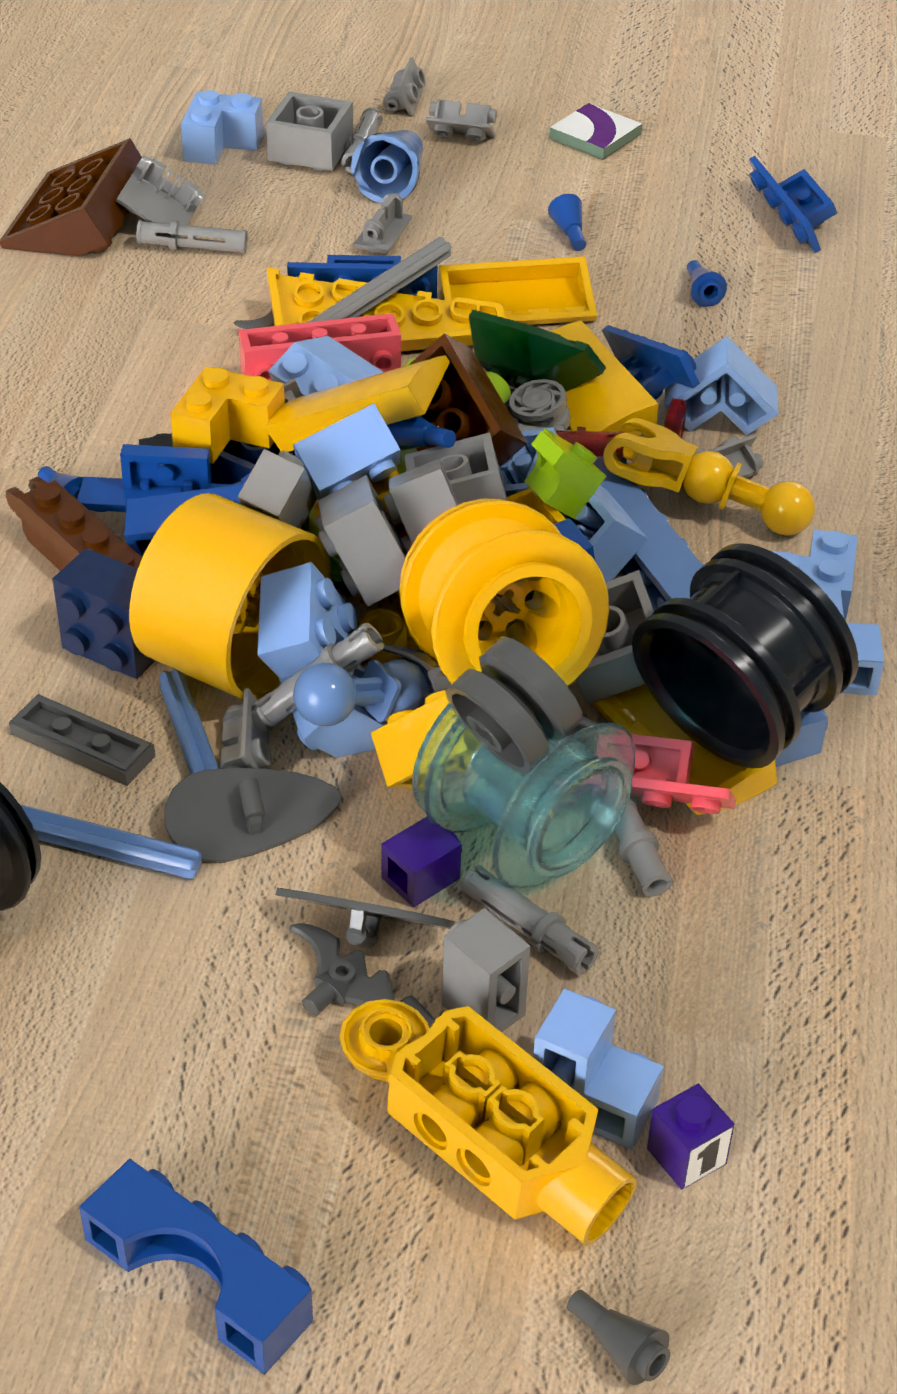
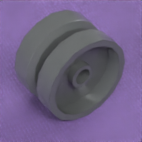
(514, 704)

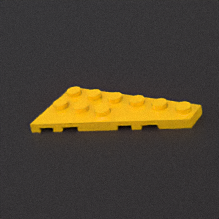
(418, 317)

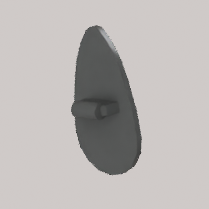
(245, 810)
(365, 916)

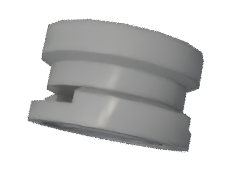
(539, 405)

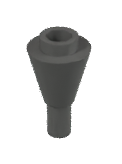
(633, 1345)

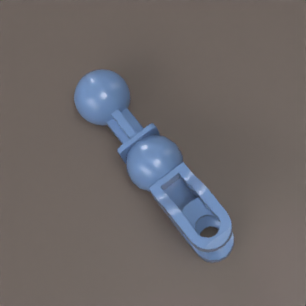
(328, 693)

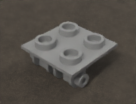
(157, 198)

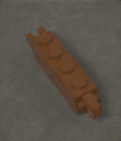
(63, 526)

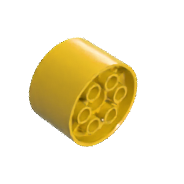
(201, 590)

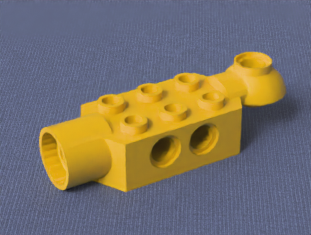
(491, 1113)

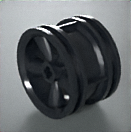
(745, 654)

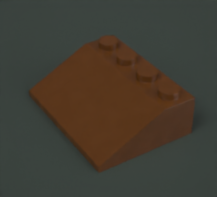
(76, 205)

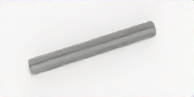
(388, 282)

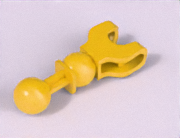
(706, 476)

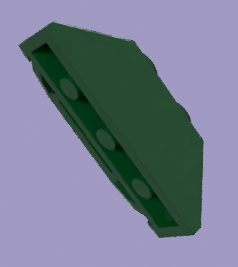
(530, 353)

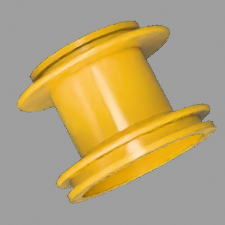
(506, 551)

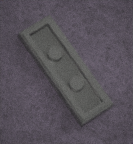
(82, 739)

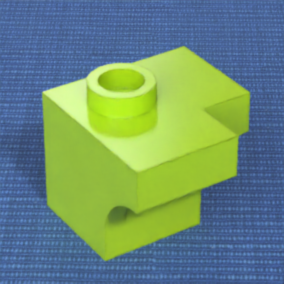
(563, 473)

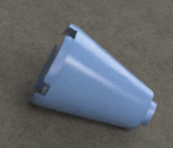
(388, 164)

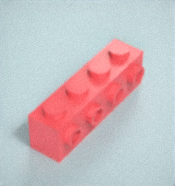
(370, 337)

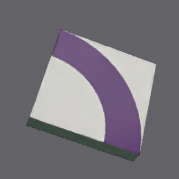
(595, 131)

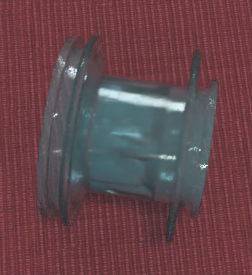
(544, 818)

